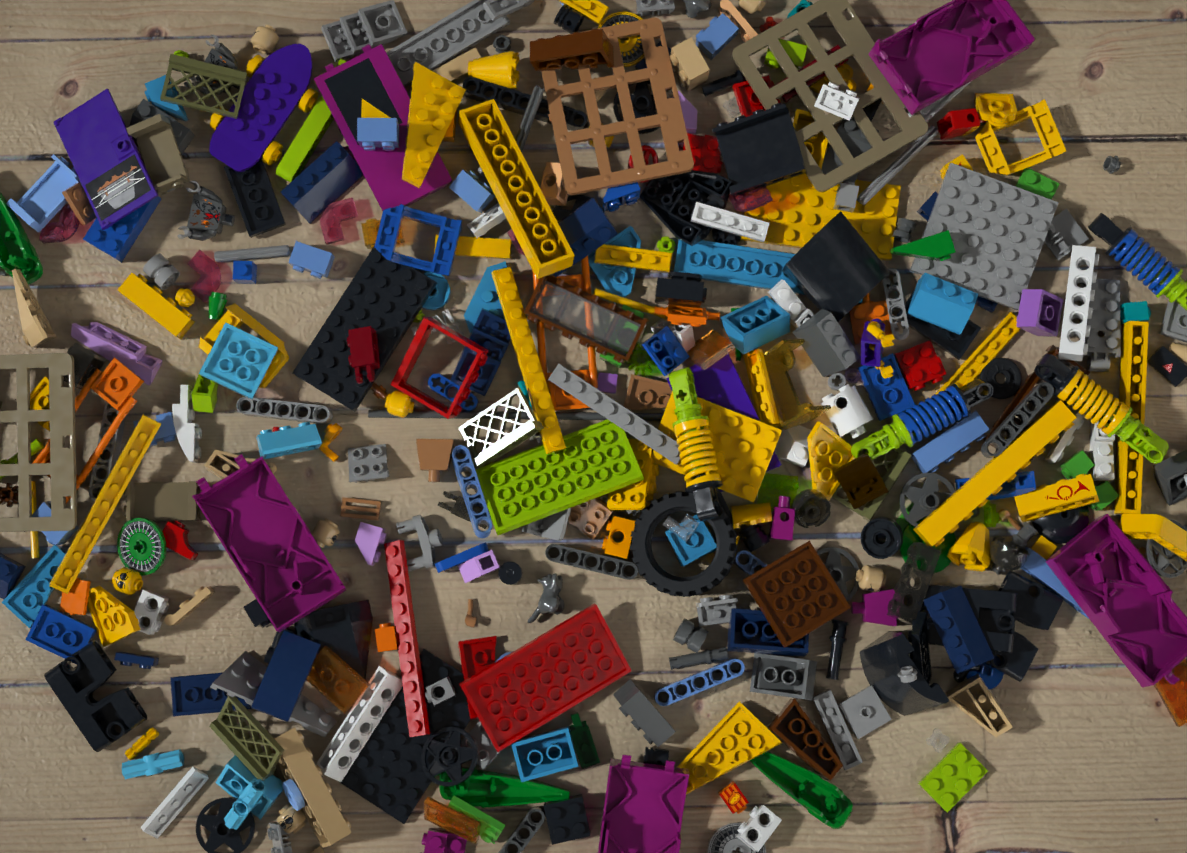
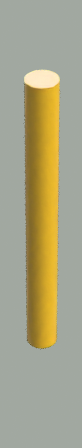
(624, 301)
(34, 534)

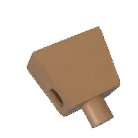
(435, 456)

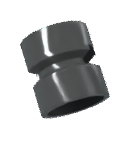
(690, 635)

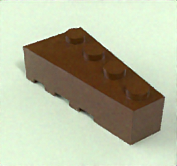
(572, 50)
(801, 737)

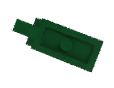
(583, 742)

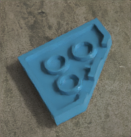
(613, 278)
(484, 297)

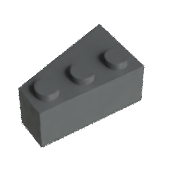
(643, 713)

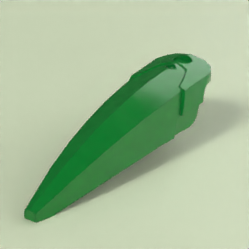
(15, 246)
(500, 789)
(808, 789)

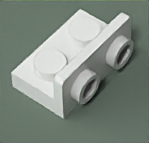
(837, 101)

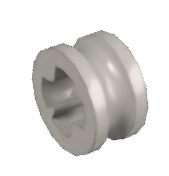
(832, 377)

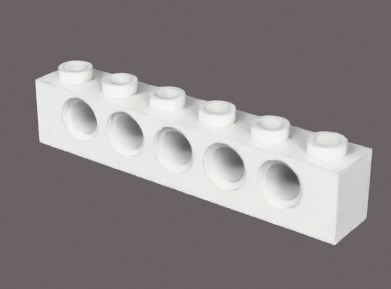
(1079, 256)
(359, 724)

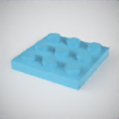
(238, 361)

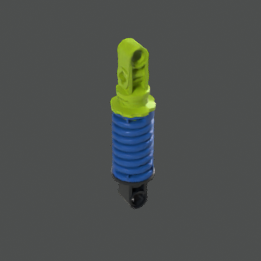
(1142, 259)
(924, 418)

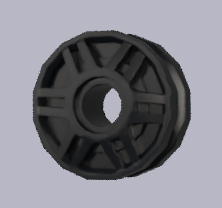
(870, 540)

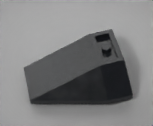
(675, 197)
(342, 629)

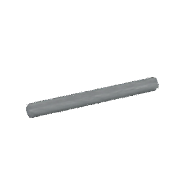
(897, 165)

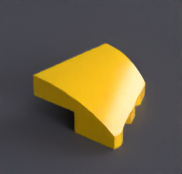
(751, 514)

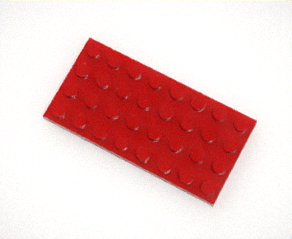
(545, 677)

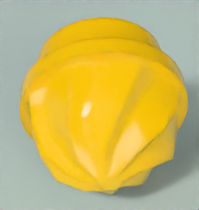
(184, 297)

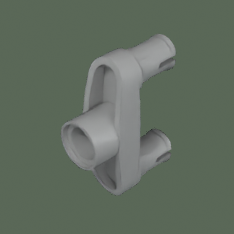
(427, 539)

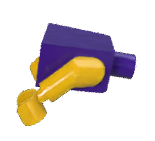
(872, 346)

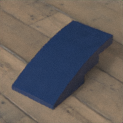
(493, 334)
(285, 676)

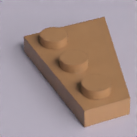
(646, 393)

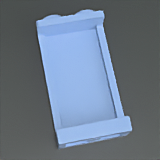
(46, 195)

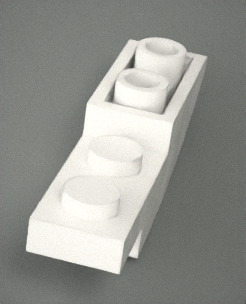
(788, 300)
(186, 431)
(1101, 454)

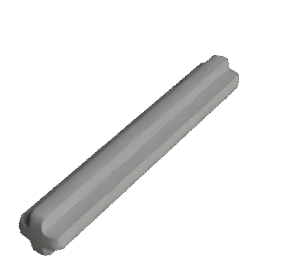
(252, 253)

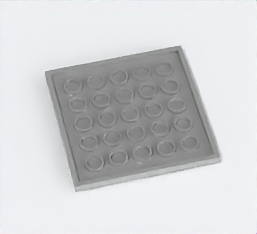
(993, 231)

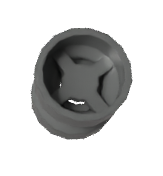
(903, 230)

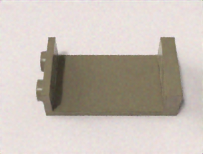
(160, 153)
(162, 501)

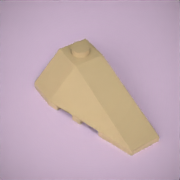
(33, 320)

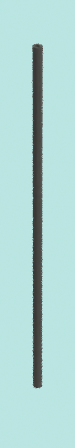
(512, 415)

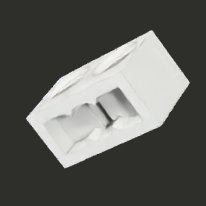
(144, 610)
(762, 832)

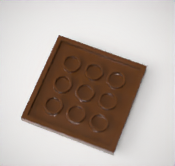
(796, 594)

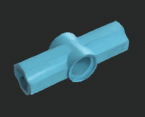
(152, 764)
(245, 803)

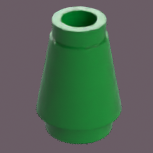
(217, 303)

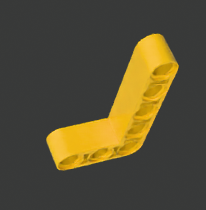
(1156, 528)

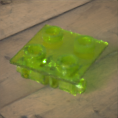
(775, 486)

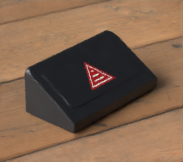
(1168, 366)

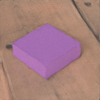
(607, 382)

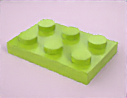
(953, 777)

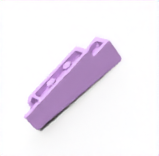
(116, 345)

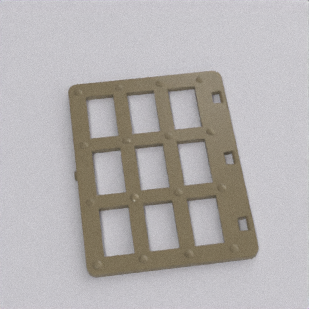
(859, 45)
(62, 459)

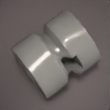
(163, 273)

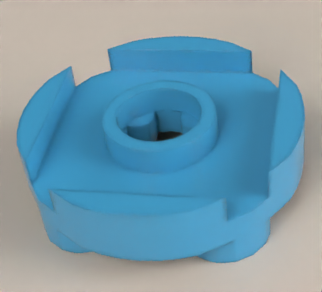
(442, 294)

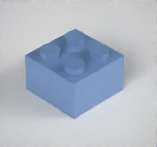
(378, 133)

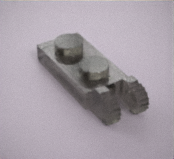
(460, 508)

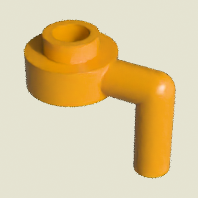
(331, 433)

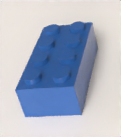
(120, 237)

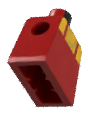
(959, 123)

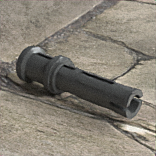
(1021, 539)

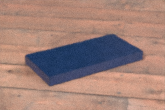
(194, 696)

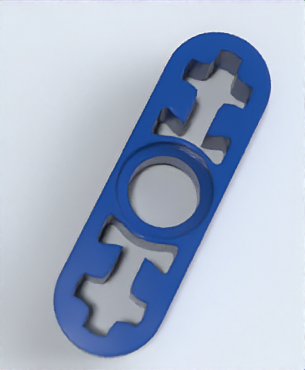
(438, 389)
(461, 557)

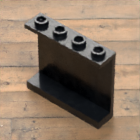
(760, 149)

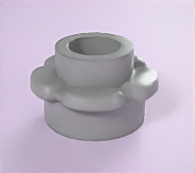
(907, 674)

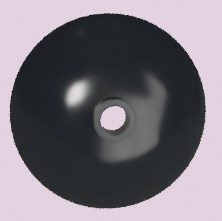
(1061, 529)

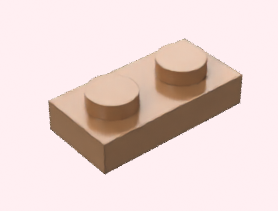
(79, 203)

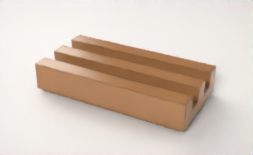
(344, 506)

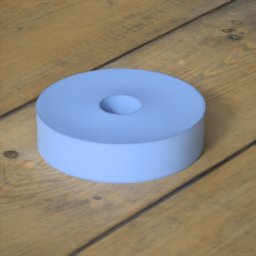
(293, 794)

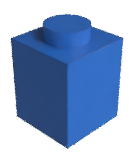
(244, 272)

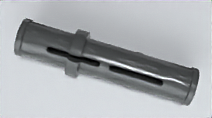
(698, 658)

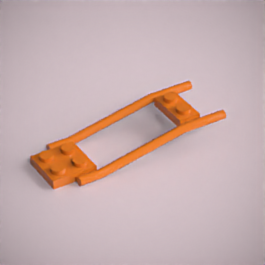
(116, 387)
(560, 398)

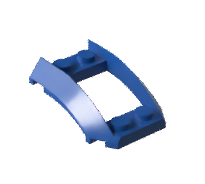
(445, 246)

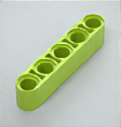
(305, 141)

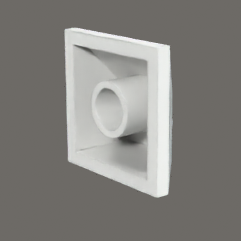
(794, 445)

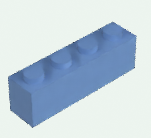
(949, 442)

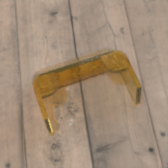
(789, 410)

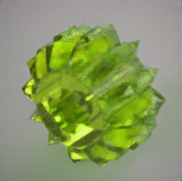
(648, 361)

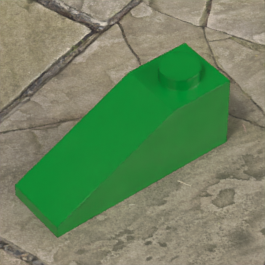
(931, 247)

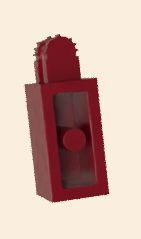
(363, 352)

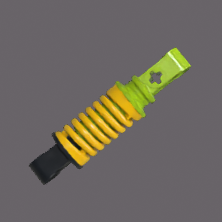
(1101, 406)
(695, 446)

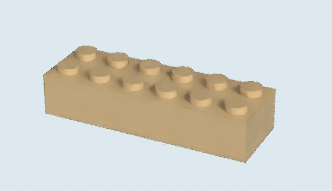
(320, 807)

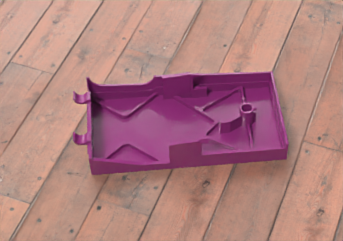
(949, 49)

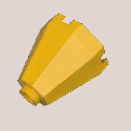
(972, 548)

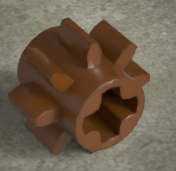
(4, 496)

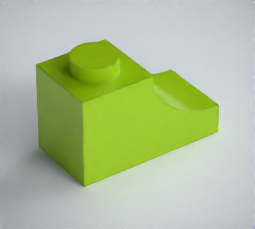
(204, 395)

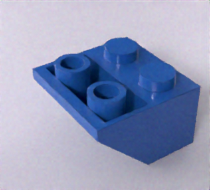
(621, 195)
(665, 350)

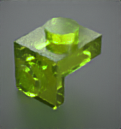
(991, 517)

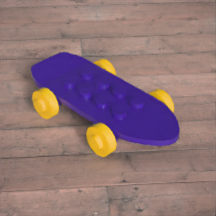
(266, 105)

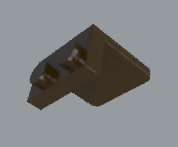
(860, 481)

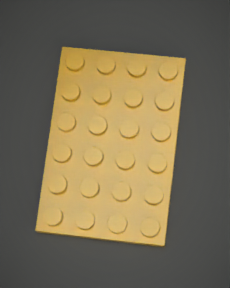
(739, 442)

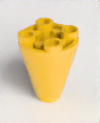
(497, 69)

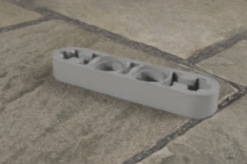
(896, 303)

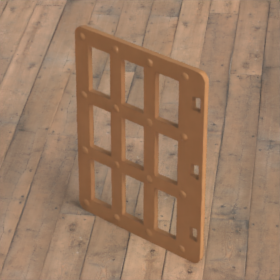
(668, 116)

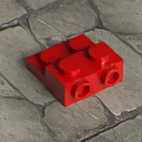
(747, 99)
(705, 153)
(920, 365)

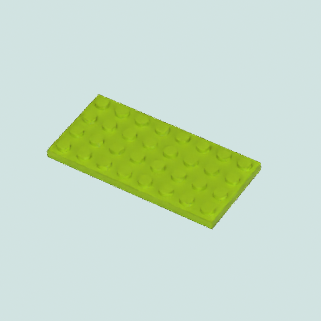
(543, 484)

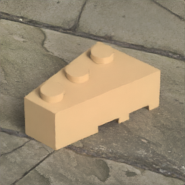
(224, 464)
(979, 703)

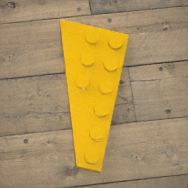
(429, 116)
(728, 745)

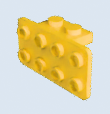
(635, 495)

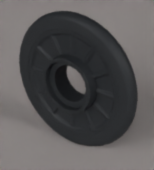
(1012, 375)

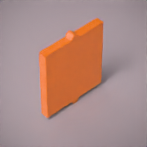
(77, 598)

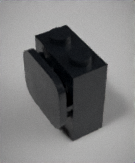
(681, 289)

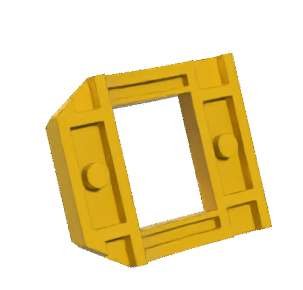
(1045, 128)
(236, 317)

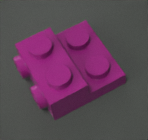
(443, 842)

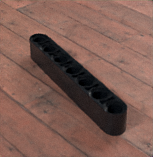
(517, 98)

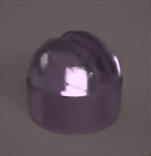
(852, 379)

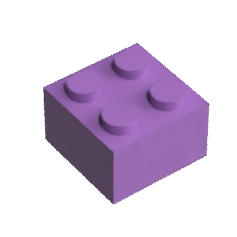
(1039, 312)

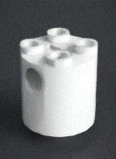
(851, 417)

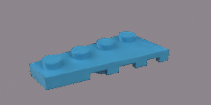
(34, 589)

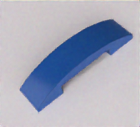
(1021, 484)

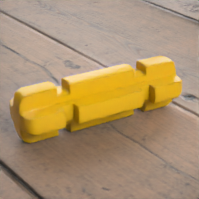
(142, 743)

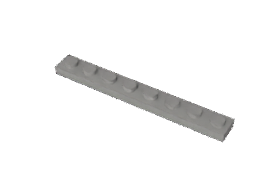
(615, 413)

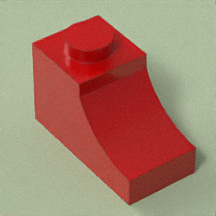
(177, 539)

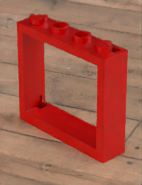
(412, 356)

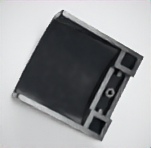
(836, 268)
(883, 662)

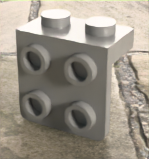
(550, 527)
(715, 611)

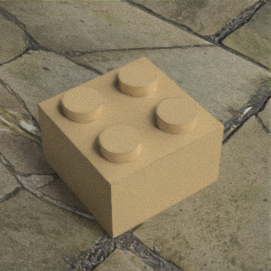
(689, 64)

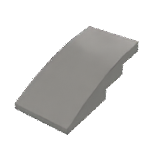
(370, 26)

